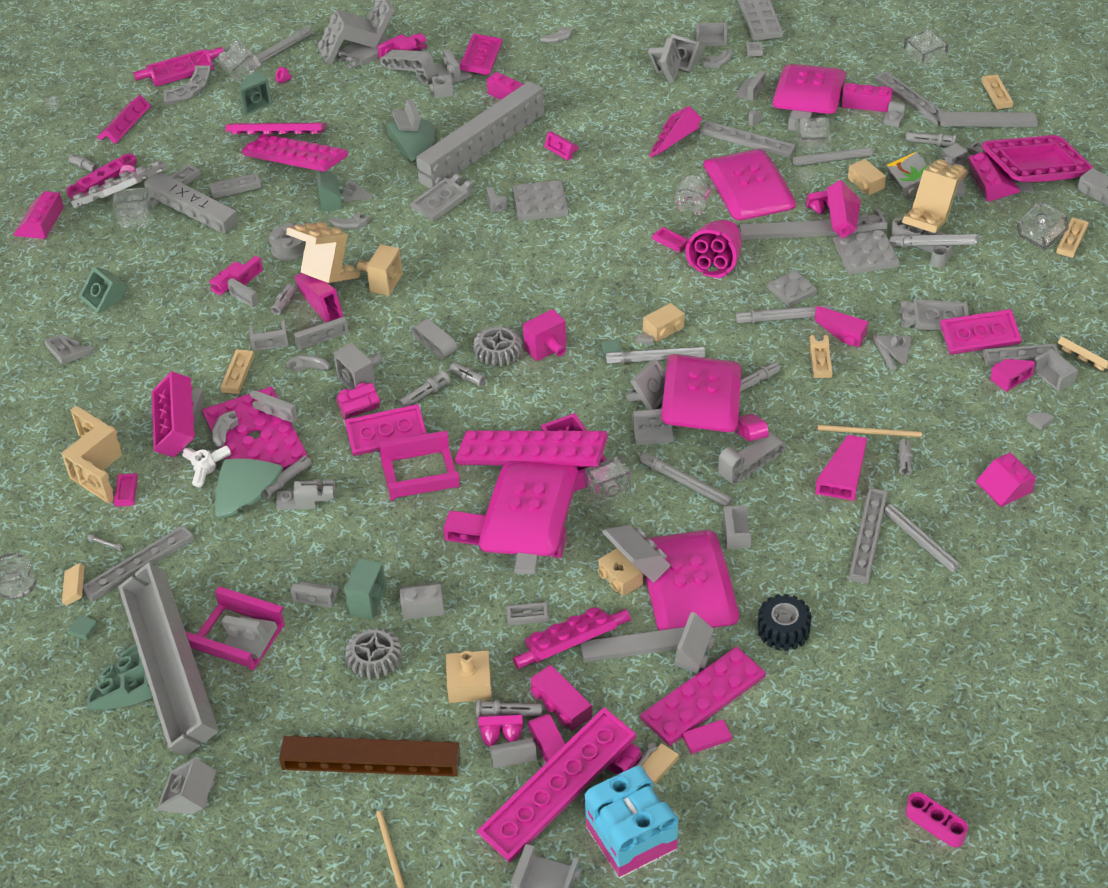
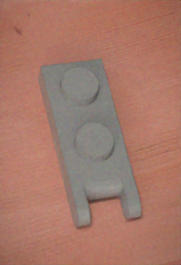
(274, 406)

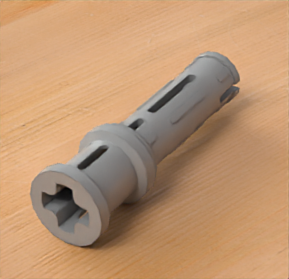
(910, 137)
(430, 383)
(287, 475)
(496, 708)

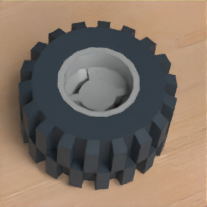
(784, 622)

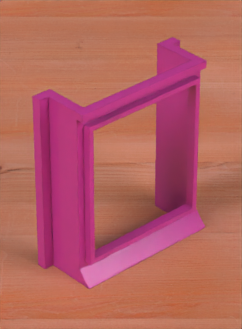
(414, 447)
(243, 605)

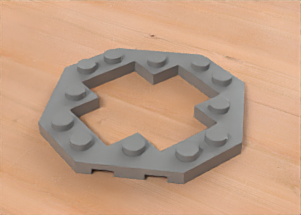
(112, 186)

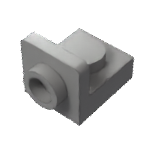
(895, 114)
(495, 203)

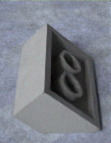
(638, 550)

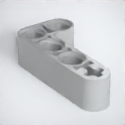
(407, 60)
(939, 254)
(738, 466)

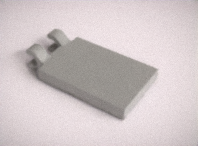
(359, 54)
(442, 197)
(929, 313)

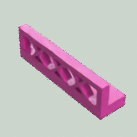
(125, 119)

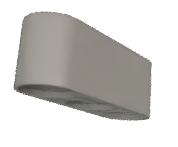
(434, 338)

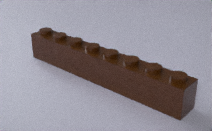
(370, 756)

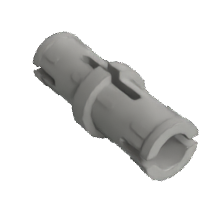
(83, 163)
(283, 299)
(476, 377)
(905, 456)

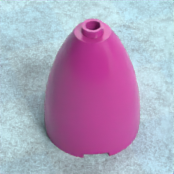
(715, 242)

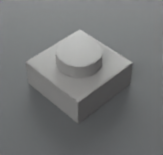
(754, 49)

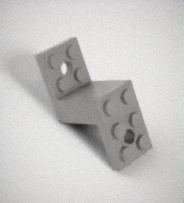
(355, 29)

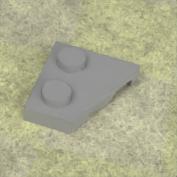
(871, 223)
(67, 349)

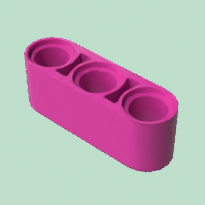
(752, 427)
(546, 736)
(931, 810)

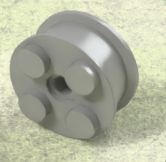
(285, 246)

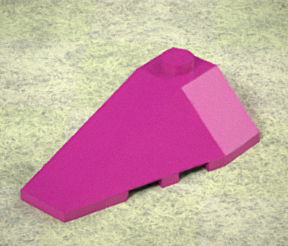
(677, 127)

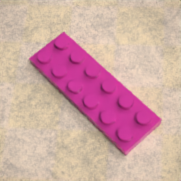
(282, 128)
(702, 695)

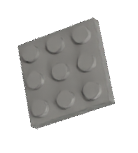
(540, 200)
(866, 252)

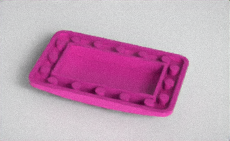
(809, 88)
(1037, 158)
(749, 184)
(701, 393)
(528, 508)
(693, 582)

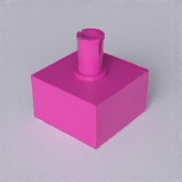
(545, 335)

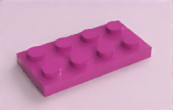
(481, 54)
(980, 331)
(369, 430)

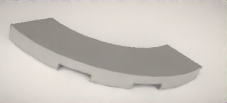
(192, 88)

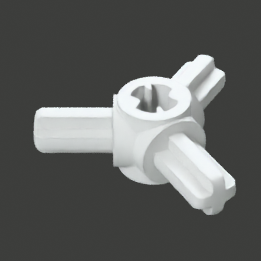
(204, 462)

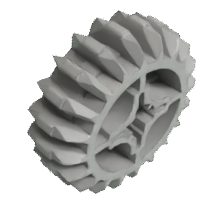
(498, 346)
(375, 656)

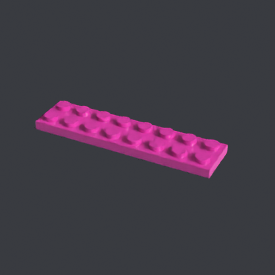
(294, 152)
(546, 447)
(556, 784)

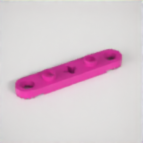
(98, 177)

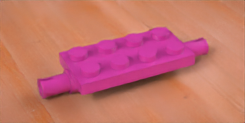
(177, 67)
(569, 634)

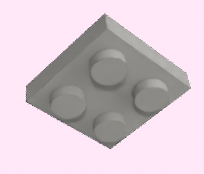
(792, 288)

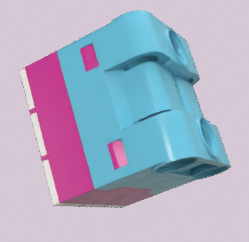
(630, 821)

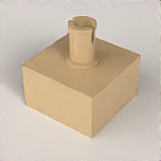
(383, 269)
(468, 676)

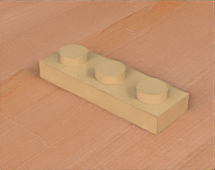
(997, 91)
(1072, 237)
(1084, 354)
(237, 371)

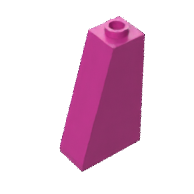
(844, 208)
(320, 296)
(843, 471)

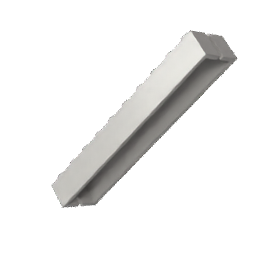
(480, 135)
(168, 660)

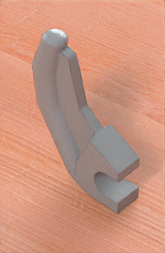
(561, 35)
(716, 62)
(356, 222)
(302, 362)
(222, 426)

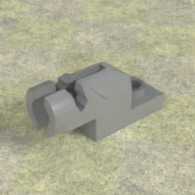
(306, 494)

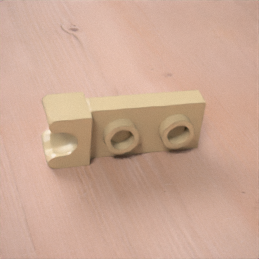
(820, 357)

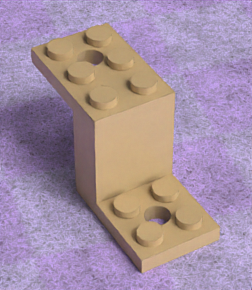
(935, 195)
(323, 252)
(92, 454)

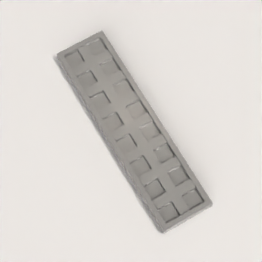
(760, 19)

